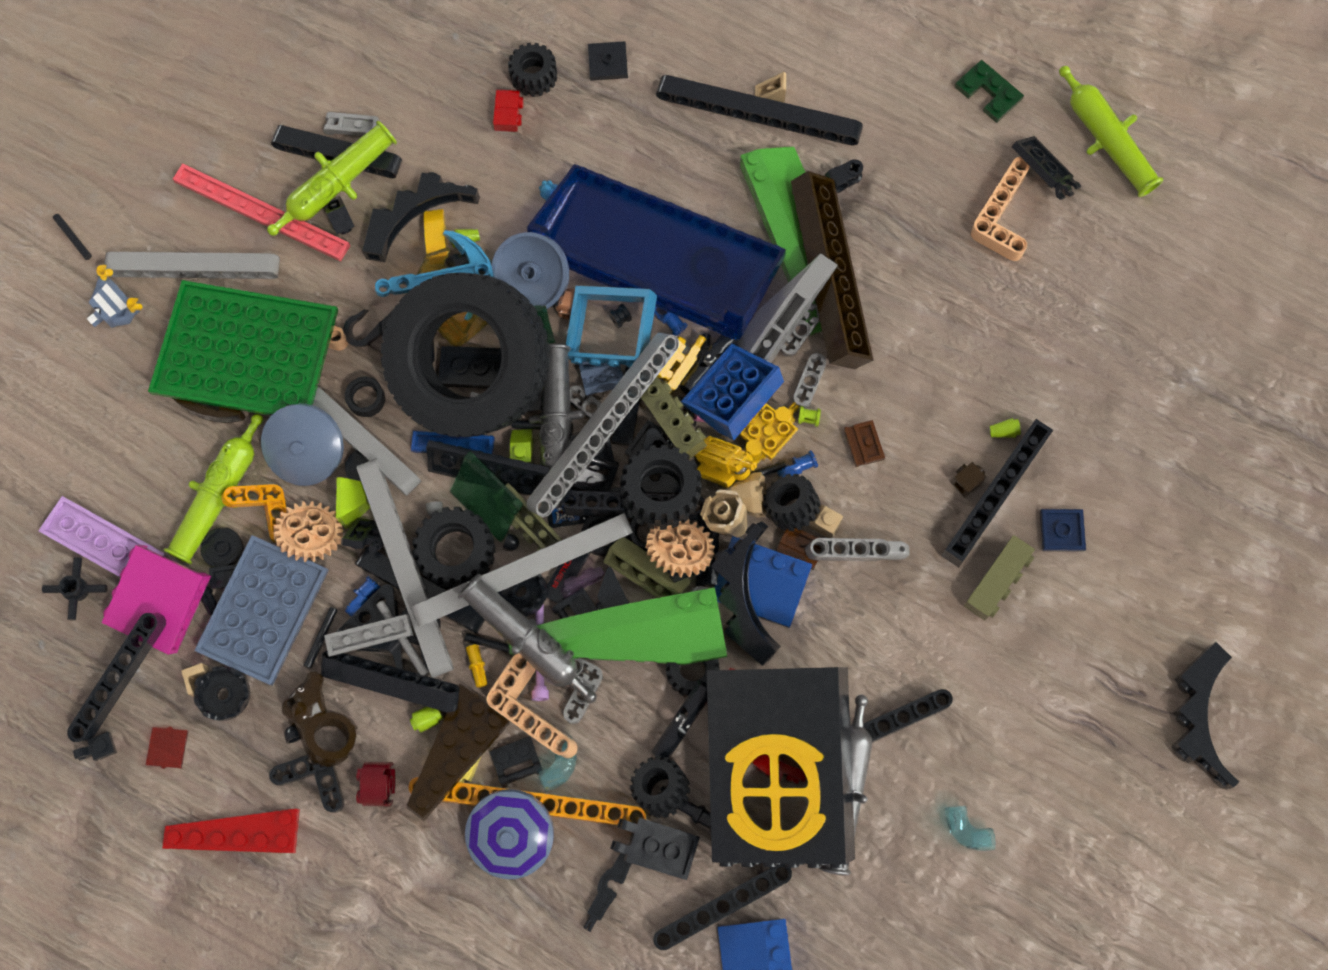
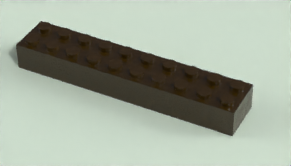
(839, 298)

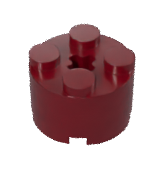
(376, 784)

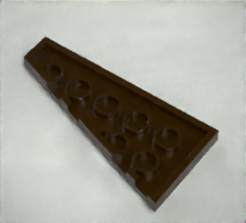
(456, 749)

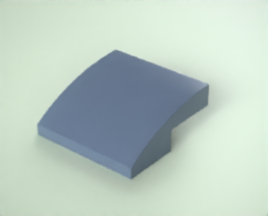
(599, 378)

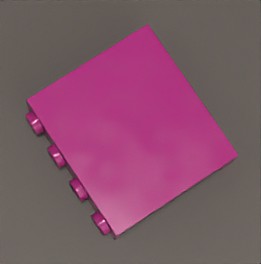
(156, 586)

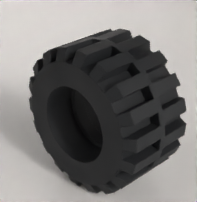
(532, 82)
(783, 492)
(683, 685)
(648, 776)

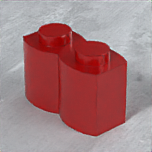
(507, 110)

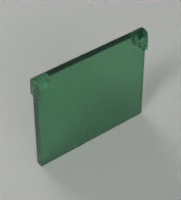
(486, 496)

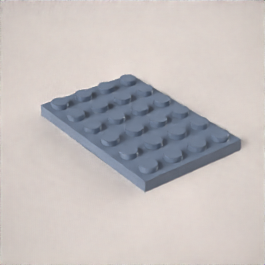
(261, 610)

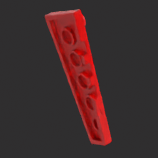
(247, 833)

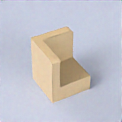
(191, 674)

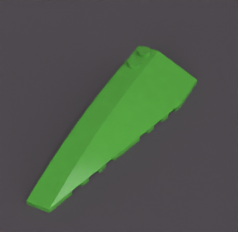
(769, 181)
(659, 630)

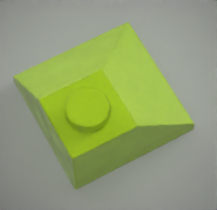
(350, 501)

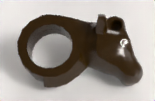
(308, 713)

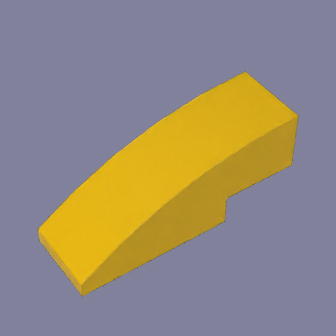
(433, 228)

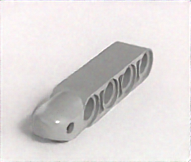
(890, 549)

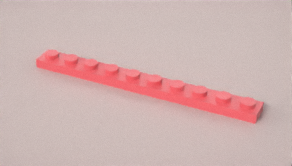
(260, 212)

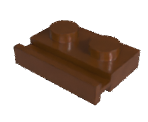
(864, 443)
(794, 545)

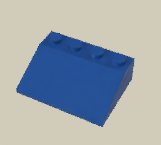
(733, 391)
(774, 583)
(755, 946)

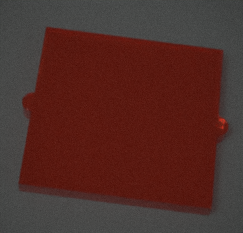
(167, 747)

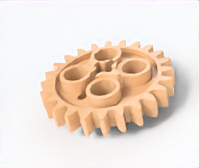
(309, 524)
(680, 548)

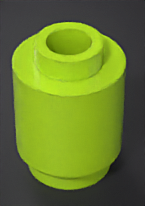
(425, 718)

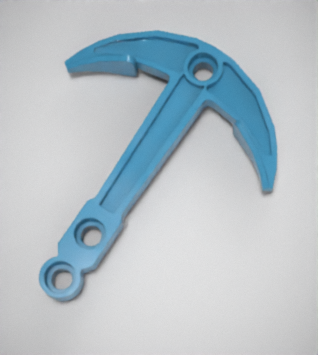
(475, 256)

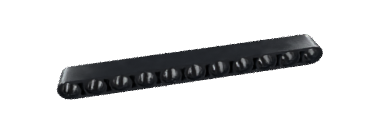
(759, 110)

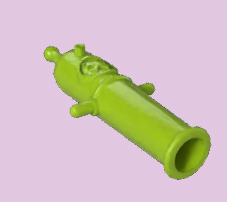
(1111, 134)
(334, 177)
(222, 473)

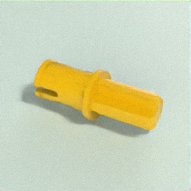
(476, 665)

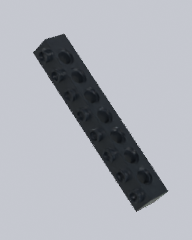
(997, 493)

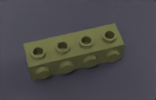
(673, 419)
(533, 525)
(636, 565)
(999, 578)

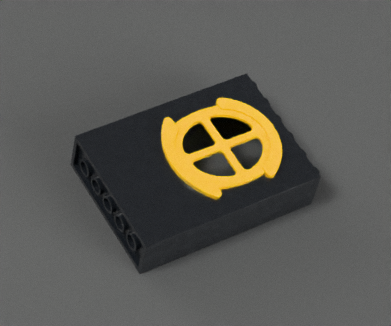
(777, 714)

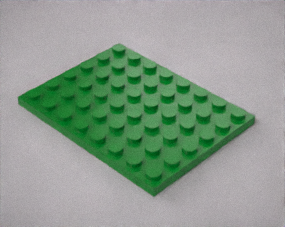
(242, 349)

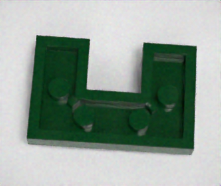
(1004, 94)

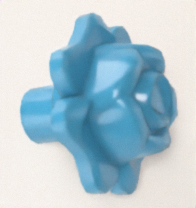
(547, 189)

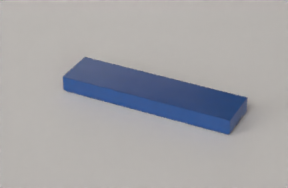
(482, 442)

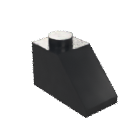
(339, 216)
(610, 592)

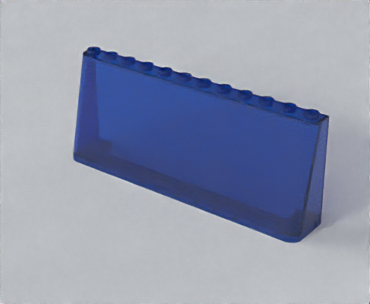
(649, 243)

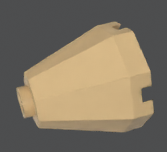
(751, 492)
(725, 513)

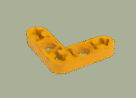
(269, 502)

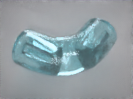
(558, 772)
(966, 834)

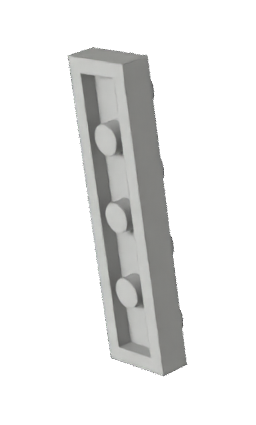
(368, 635)

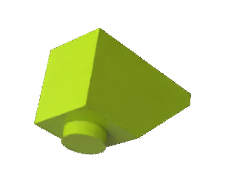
(522, 445)

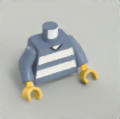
(110, 302)

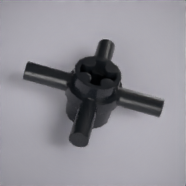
(74, 582)

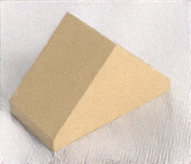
(773, 88)

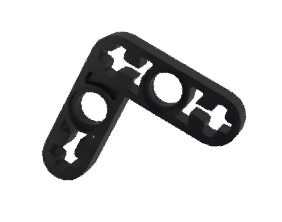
(319, 773)

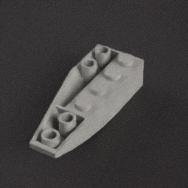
(785, 309)

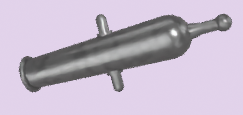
(556, 409)
(525, 637)
(860, 755)

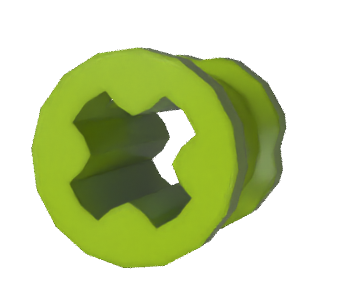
(809, 416)

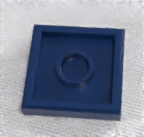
(1062, 530)

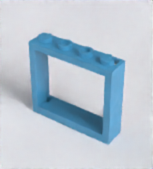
(581, 297)

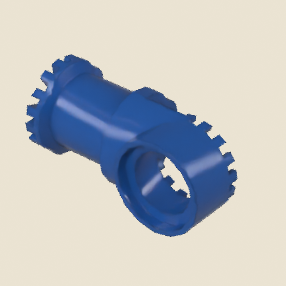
(672, 321)
(799, 464)
(364, 592)

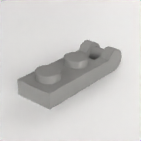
(349, 124)

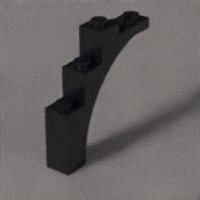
(387, 224)
(744, 625)
(1193, 713)

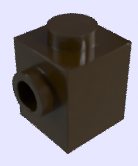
(968, 478)

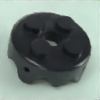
(532, 600)
(207, 691)

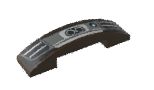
(223, 415)

